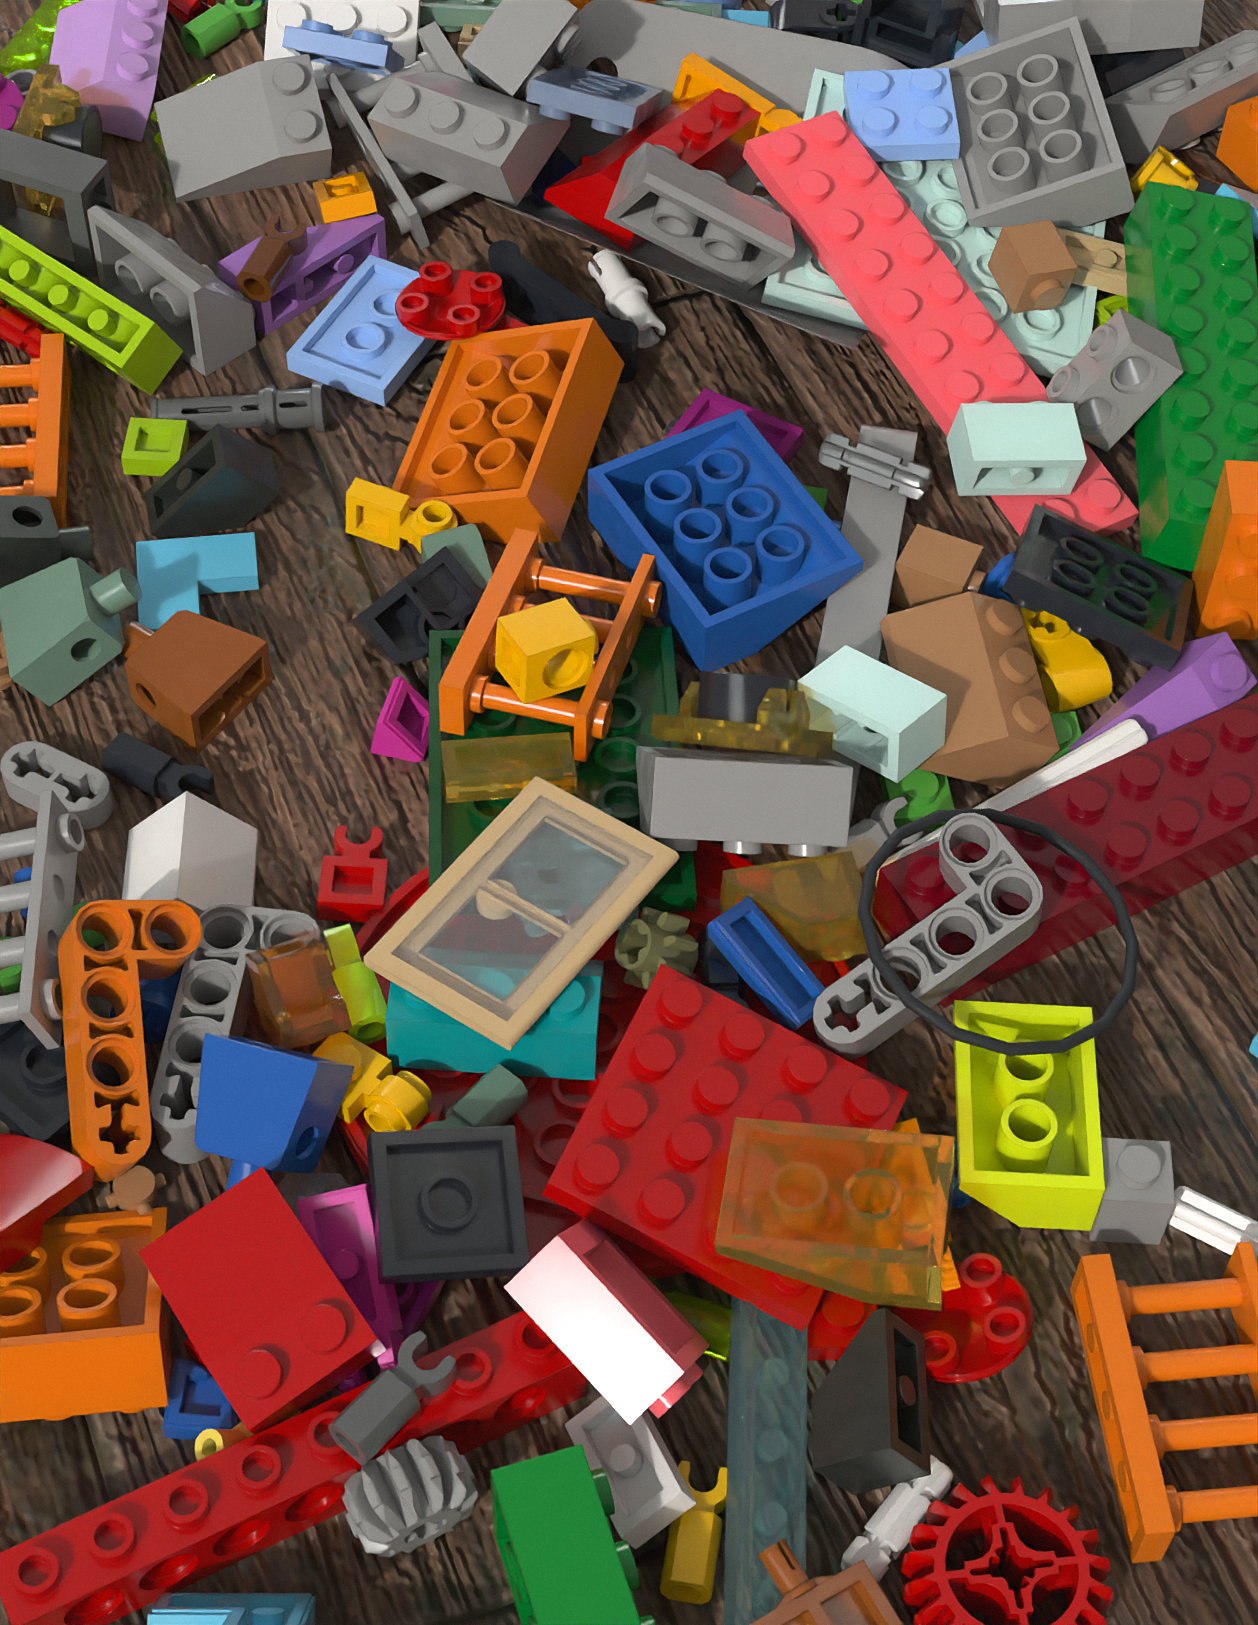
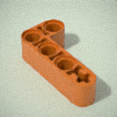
(118, 1039)

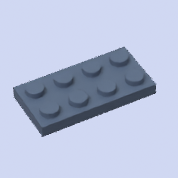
(607, 99)

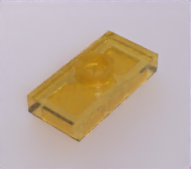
(506, 765)

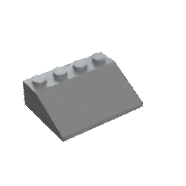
(1036, 133)

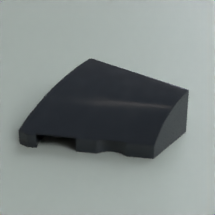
(429, 598)

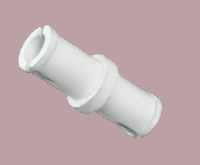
(626, 296)

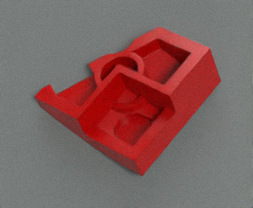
(33, 1187)

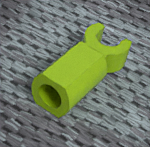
(356, 985)

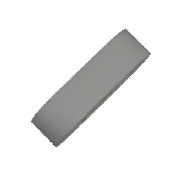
(62, 775)

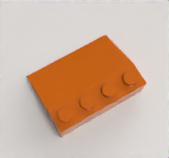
(513, 427)
(85, 1321)

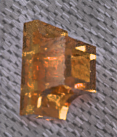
(296, 992)

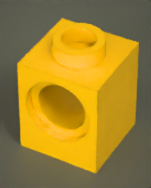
(545, 650)

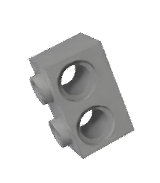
(1116, 377)

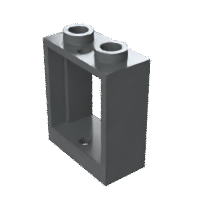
(58, 172)

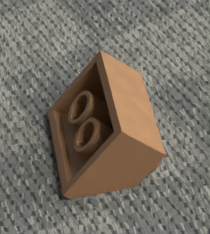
(986, 667)

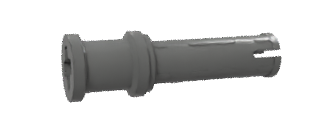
(267, 410)

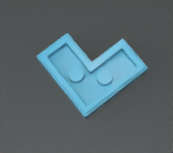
(180, 569)
(233, 1609)

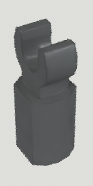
(390, 1401)

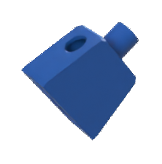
(266, 1105)

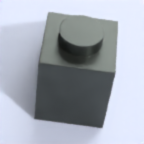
(212, 487)
(873, 1409)

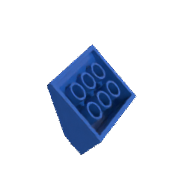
(729, 536)

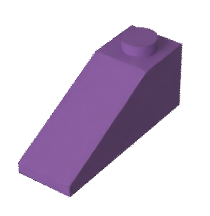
(321, 270)
(1202, 681)

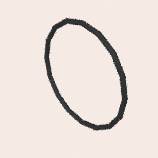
(942, 1023)

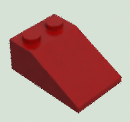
(260, 1303)

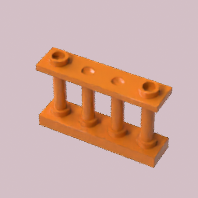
(48, 417)
(467, 679)
(1121, 1374)

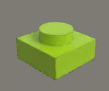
(153, 445)

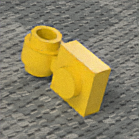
(385, 517)
(390, 1100)

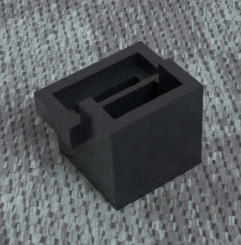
(910, 30)

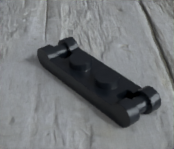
(543, 300)

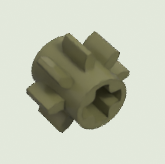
(653, 941)

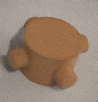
(136, 1190)

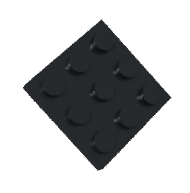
(1100, 588)

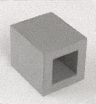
(1136, 1192)

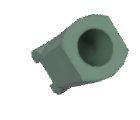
(486, 1103)

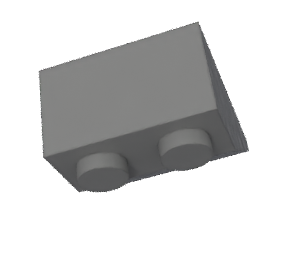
(246, 131)

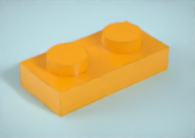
(344, 197)

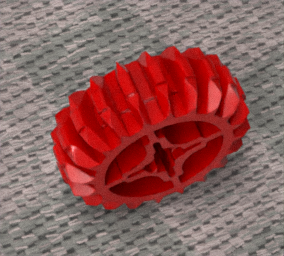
(1003, 1518)

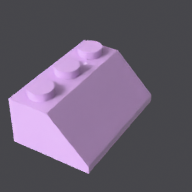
(112, 58)

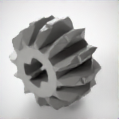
(409, 1496)

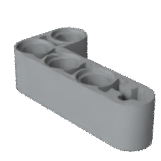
(918, 949)
(208, 977)

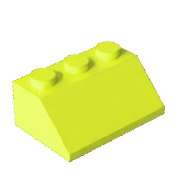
(1029, 1120)

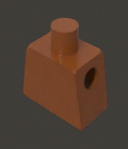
(194, 674)

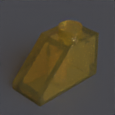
(807, 901)

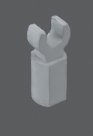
(870, 834)

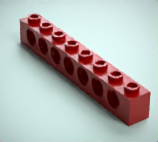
(268, 1486)

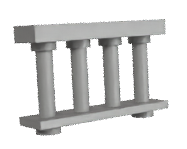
(345, 111)
(50, 909)

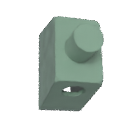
(63, 625)

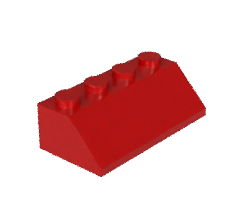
(701, 130)

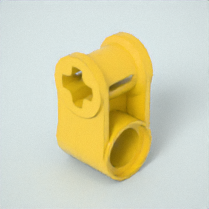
(1164, 169)
(1067, 663)

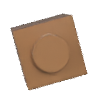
(1032, 266)
(936, 568)

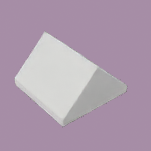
(192, 857)

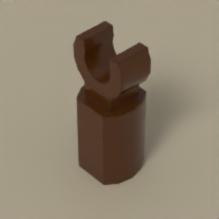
(271, 260)

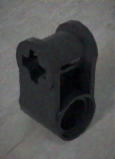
(815, 18)

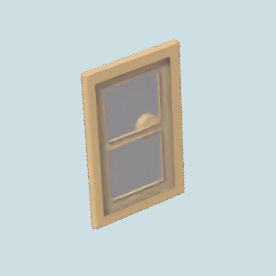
(521, 912)

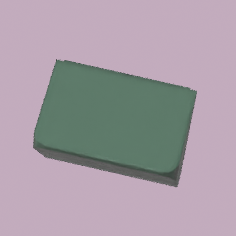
(466, 546)

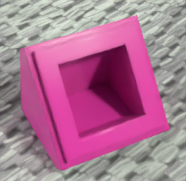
(402, 724)

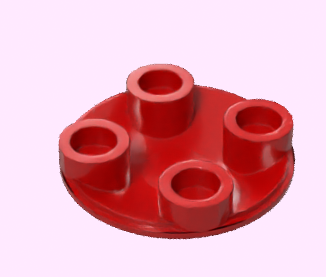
(450, 302)
(979, 1326)

